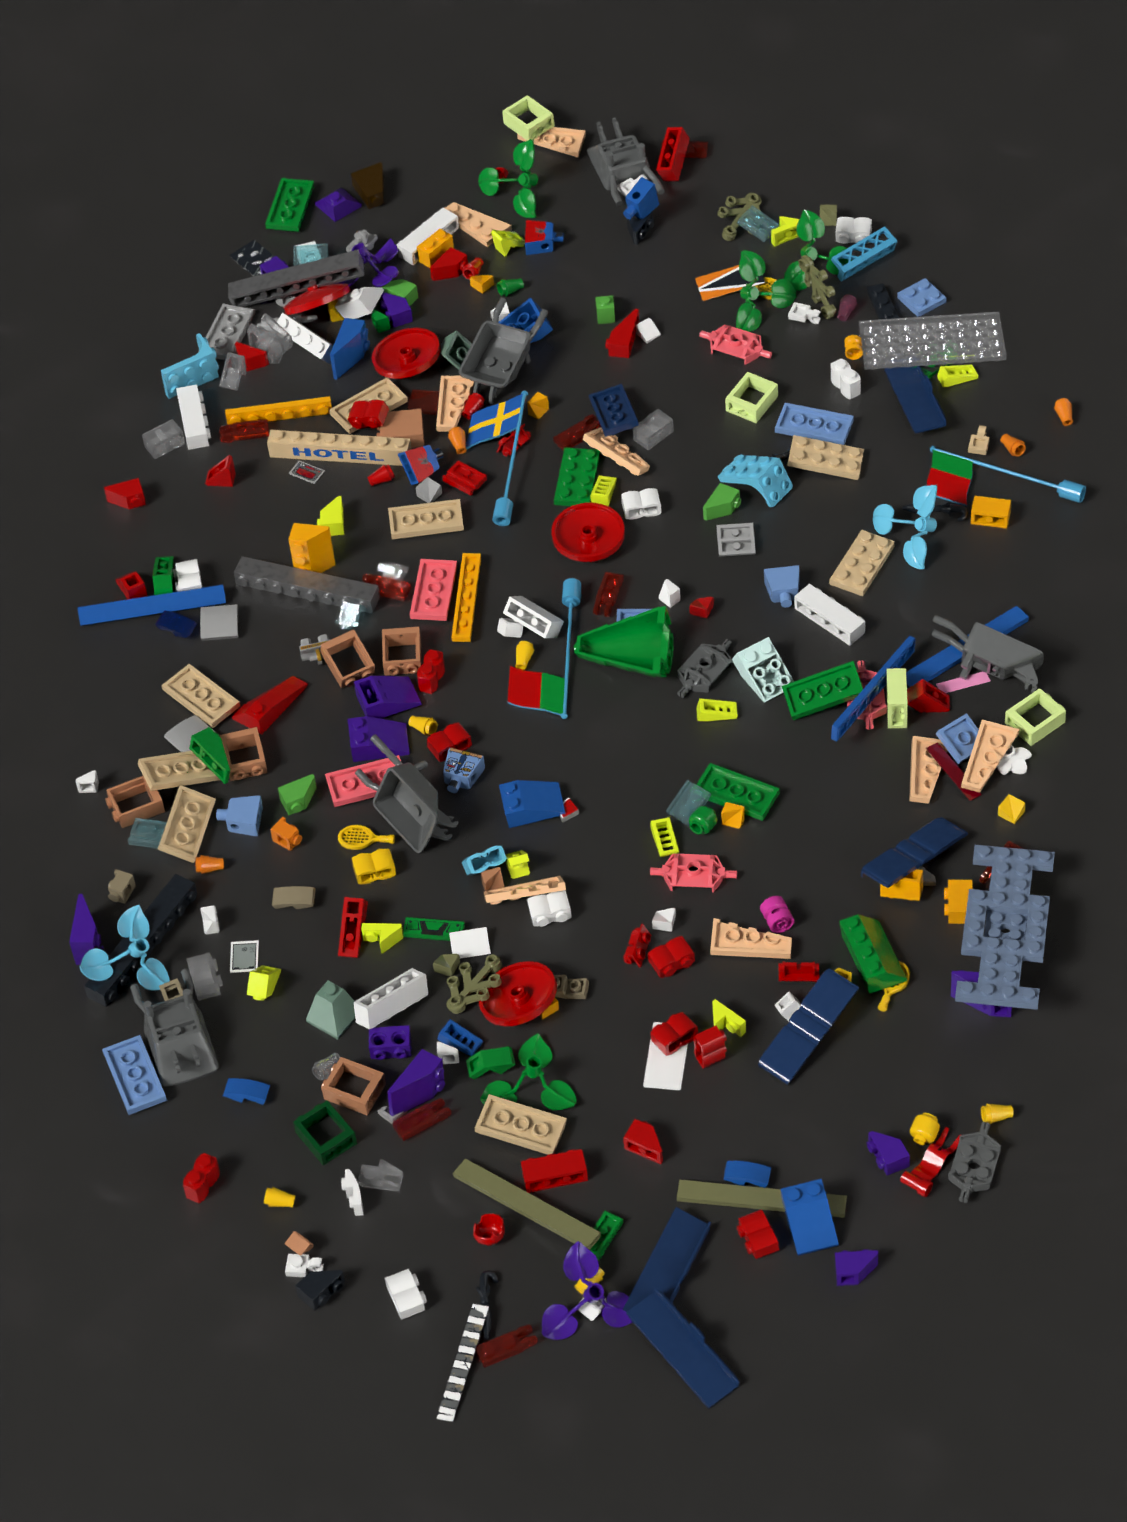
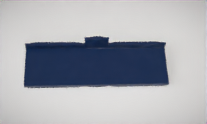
(916, 398)
(913, 852)
(807, 1026)
(670, 1258)
(683, 1348)

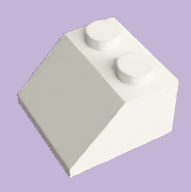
(358, 302)

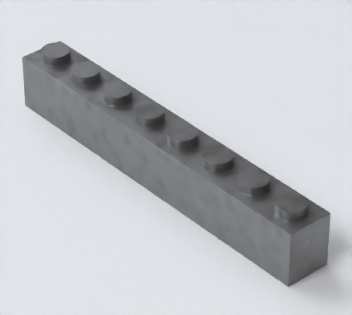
(296, 279)
(305, 584)

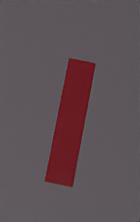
(951, 769)

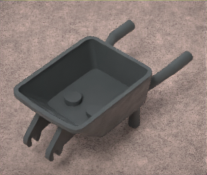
(620, 160)
(498, 353)
(993, 653)
(408, 801)
(177, 1036)

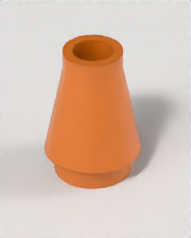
(1064, 410)
(457, 438)
(1015, 446)
(208, 864)

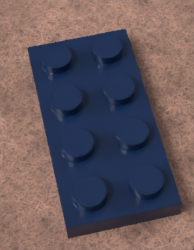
(613, 410)

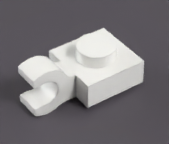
(626, 186)
(801, 312)
(300, 1265)

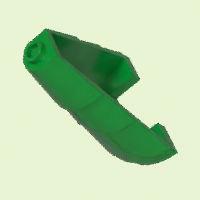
(632, 644)

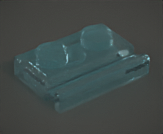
(757, 223)
(687, 801)
(146, 832)

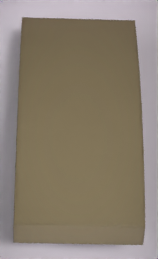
(294, 896)
(571, 988)

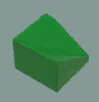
(380, 321)

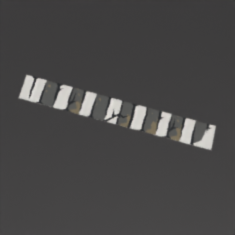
(462, 1362)

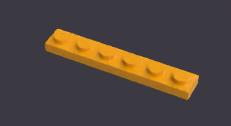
(280, 411)
(466, 597)

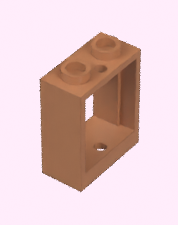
(392, 637)
(341, 643)
(240, 740)
(129, 790)
(370, 1095)

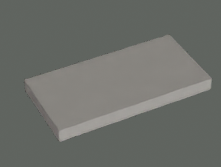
(229, 328)

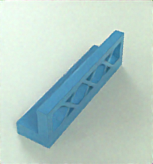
(867, 258)

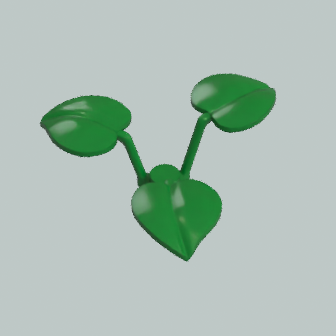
(524, 202)
(808, 228)
(782, 293)
(534, 1056)

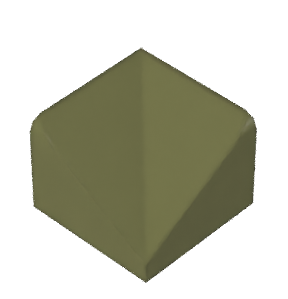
(828, 214)
(446, 964)

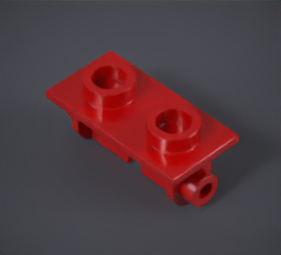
(506, 444)
(638, 946)
(798, 972)

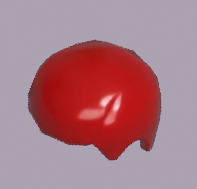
(489, 1229)

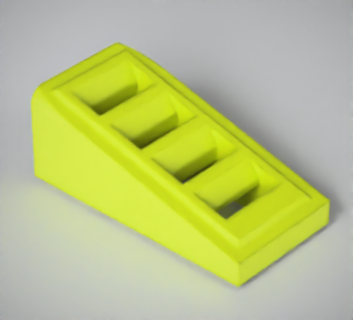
(951, 375)
(606, 492)
(709, 710)
(658, 824)

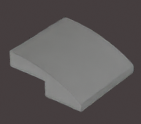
(736, 539)
(219, 622)
(181, 733)

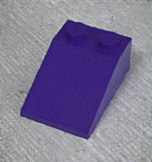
(390, 732)
(83, 932)
(417, 1083)

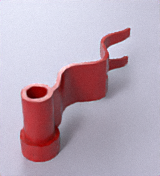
(930, 1166)

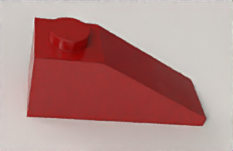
(623, 336)
(351, 934)

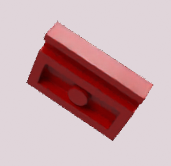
(464, 478)

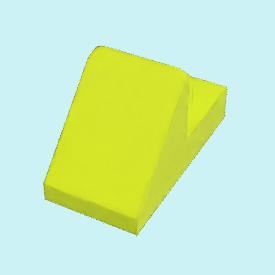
(786, 231)
(505, 240)
(517, 864)
(385, 933)
(724, 1017)

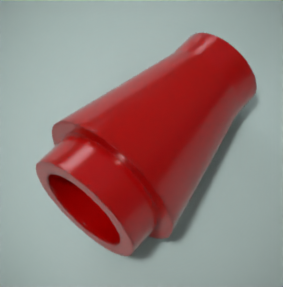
(472, 268)
(472, 405)
(381, 475)

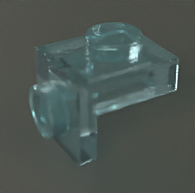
(349, 615)

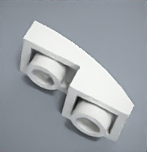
(352, 1191)

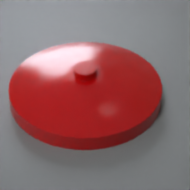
(316, 297)
(406, 353)
(588, 532)
(522, 996)

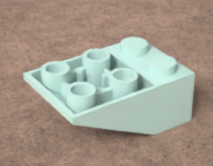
(763, 669)

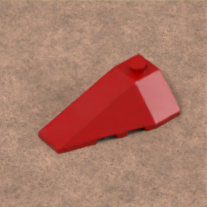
(269, 705)

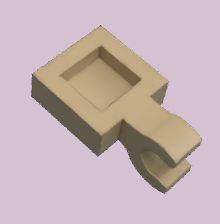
(979, 442)

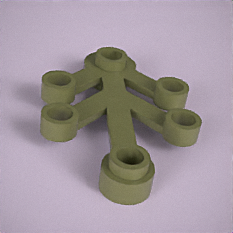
(729, 232)
(818, 288)
(458, 1002)

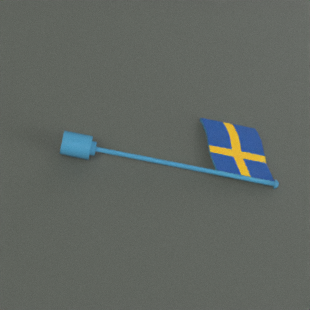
(494, 423)

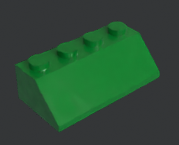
(871, 952)

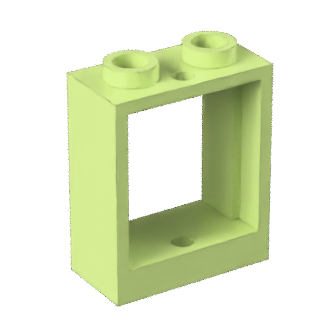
(528, 131)
(746, 409)
(897, 698)
(1027, 731)

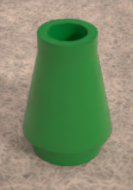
(508, 286)

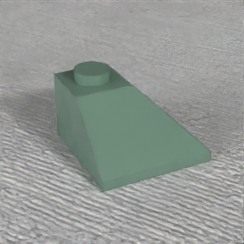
(455, 348)
(332, 1010)

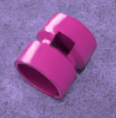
(777, 914)

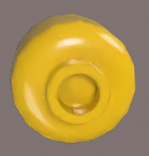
(924, 1128)

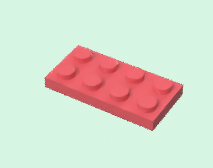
(433, 589)
(348, 788)

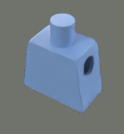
(782, 584)
(242, 815)

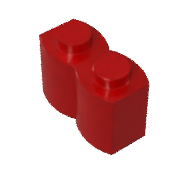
(368, 414)
(431, 671)
(452, 736)
(671, 956)
(674, 1033)
(710, 1046)
(201, 1177)
(758, 1234)

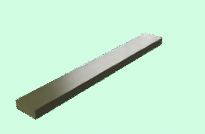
(745, 1196)
(526, 1204)

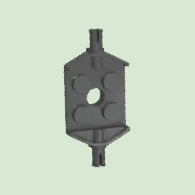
(699, 677)
(977, 1149)

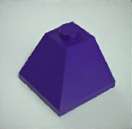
(338, 204)

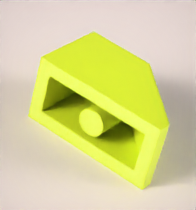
(333, 517)
(262, 982)

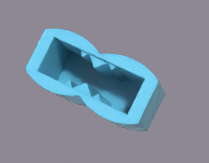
(481, 861)

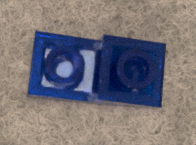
(176, 623)

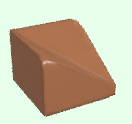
(492, 879)
(299, 1243)

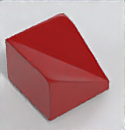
(702, 607)

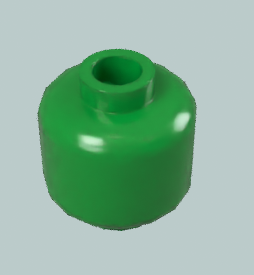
(702, 820)

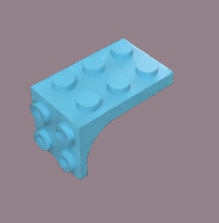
(191, 371)
(760, 472)

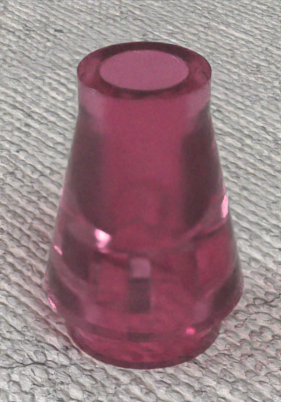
(847, 305)

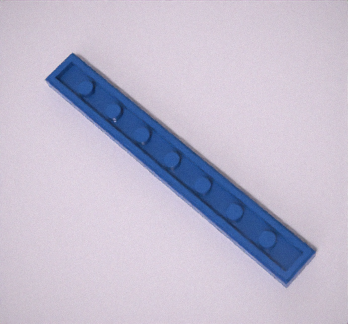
(151, 604)
(951, 656)
(872, 689)

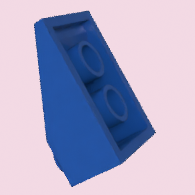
(525, 318)
(349, 346)
(531, 801)
(809, 1217)

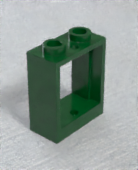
(334, 1146)

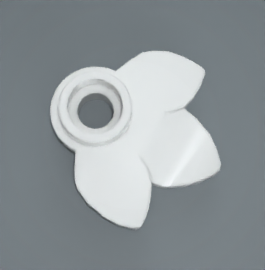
(1014, 761)

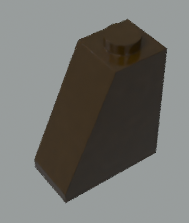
(370, 184)

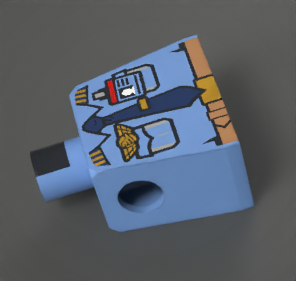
(462, 769)

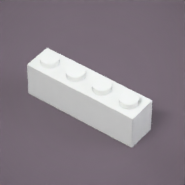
(442, 219)
(306, 338)
(192, 416)
(829, 614)
(390, 998)

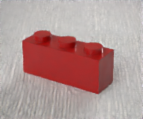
(672, 154)
(554, 1170)

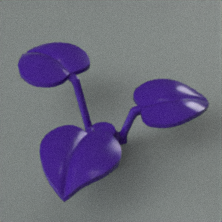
(385, 254)
(583, 1265)

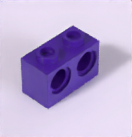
(390, 1039)

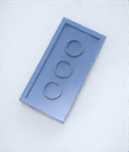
(814, 423)
(134, 1074)

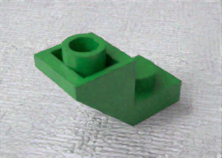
(495, 1059)

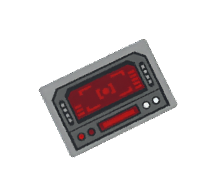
(306, 472)

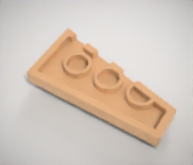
(561, 140)
(477, 224)
(452, 400)
(618, 452)
(988, 750)
(923, 769)
(531, 888)
(739, 941)

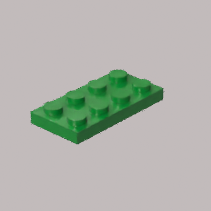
(289, 204)
(576, 476)
(822, 690)
(738, 789)

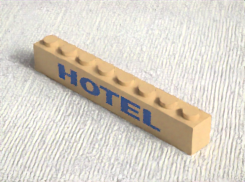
(336, 447)

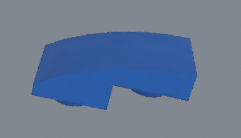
(243, 1088)
(741, 1172)

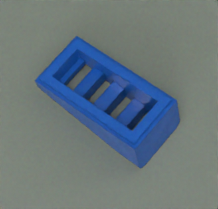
(452, 1026)

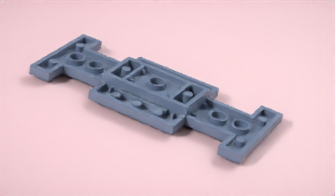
(1010, 908)

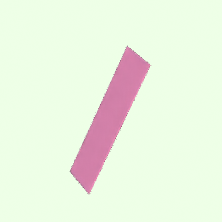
(959, 683)

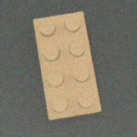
(383, 390)
(825, 457)
(425, 519)
(862, 563)
(201, 695)
(174, 770)
(186, 824)
(520, 1125)

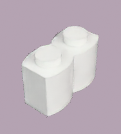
(852, 229)
(845, 378)
(641, 503)
(187, 575)
(549, 908)
(405, 1293)

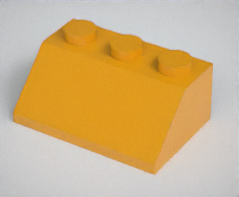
(311, 547)

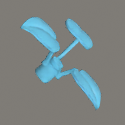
(916, 549)
(132, 925)

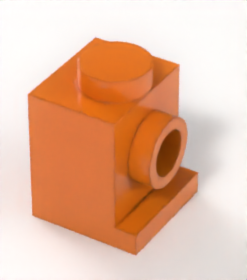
(286, 834)

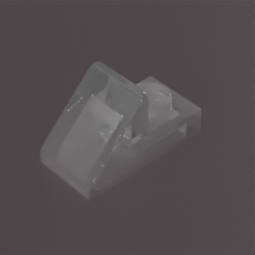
(232, 371)
(393, 570)
(380, 1177)

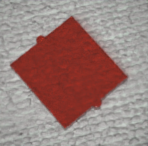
(424, 400)

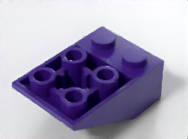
(385, 695)
(991, 1010)

